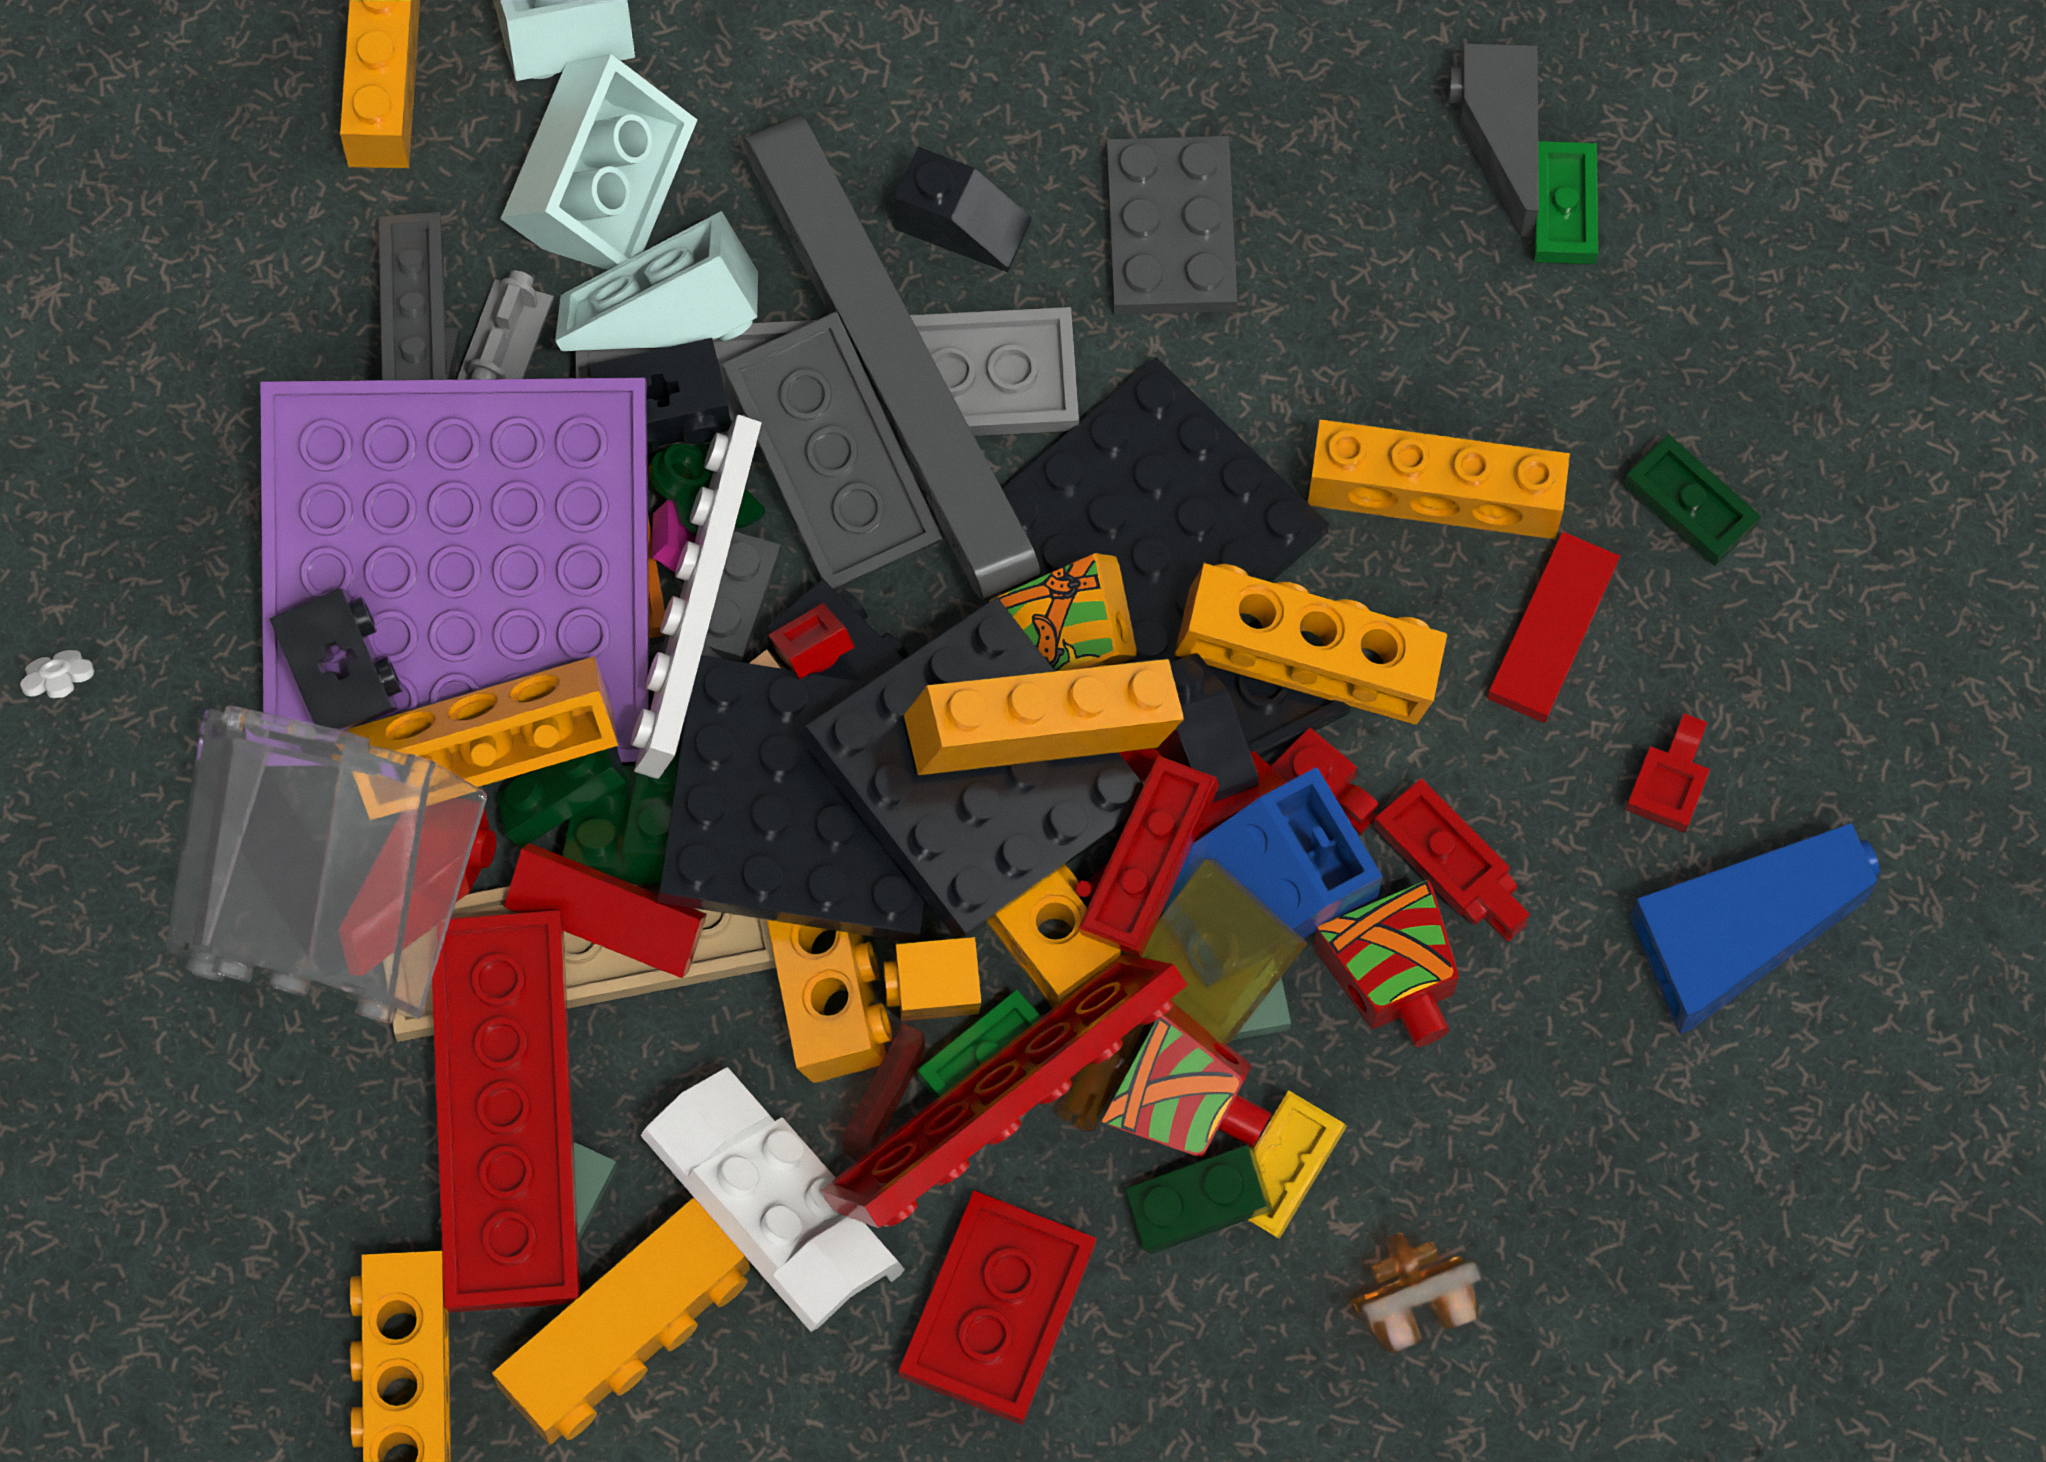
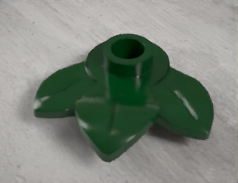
(680, 474)

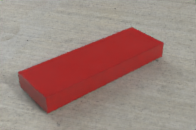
(1553, 627)
(1149, 856)
(606, 910)

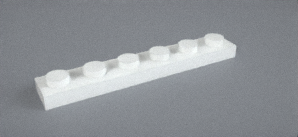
(689, 616)

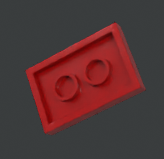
(997, 1307)

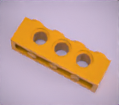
(1438, 479)
(1281, 656)
(507, 725)
(1052, 964)
(835, 1043)
(390, 1287)

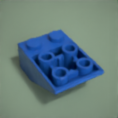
(1293, 855)

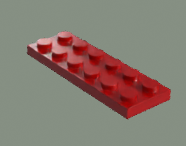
(1002, 1089)
(505, 1114)

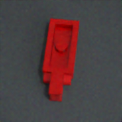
(1452, 859)

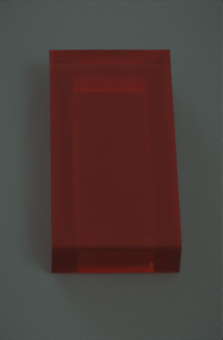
(884, 1092)

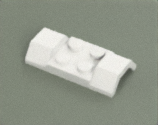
(767, 1196)

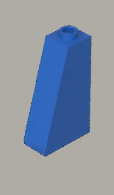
(1745, 920)

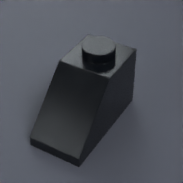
(959, 210)
(1210, 733)

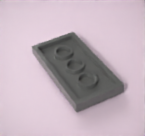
(832, 452)

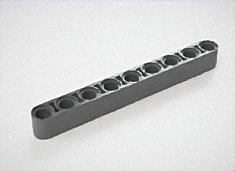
(894, 357)

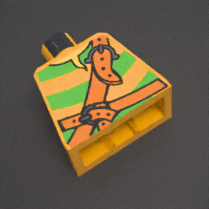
(1076, 614)

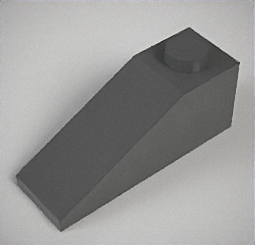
(1500, 122)

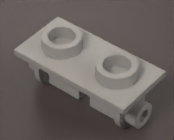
(507, 330)

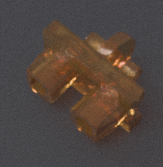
(1444, 1284)

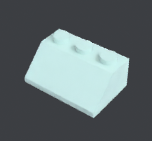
(599, 164)

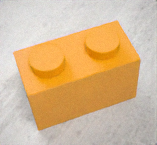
(934, 979)

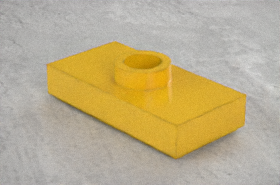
(1292, 1156)

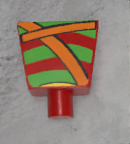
(1394, 961)
(1185, 1089)

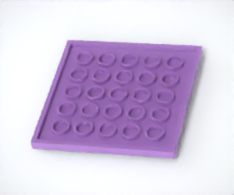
(475, 523)

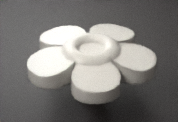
(56, 675)

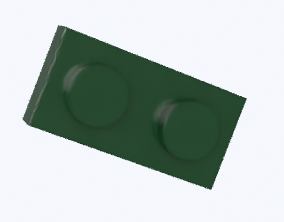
(1691, 500)
(557, 792)
(1199, 1199)

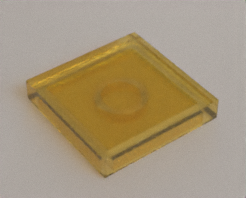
(1224, 948)

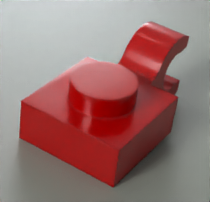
(1313, 751)
(1671, 781)

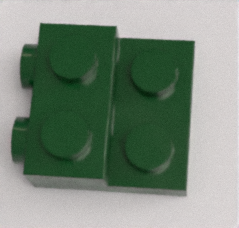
(626, 828)

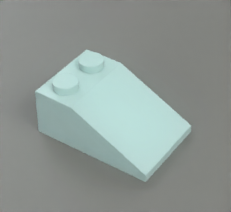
(550, 33)
(666, 296)

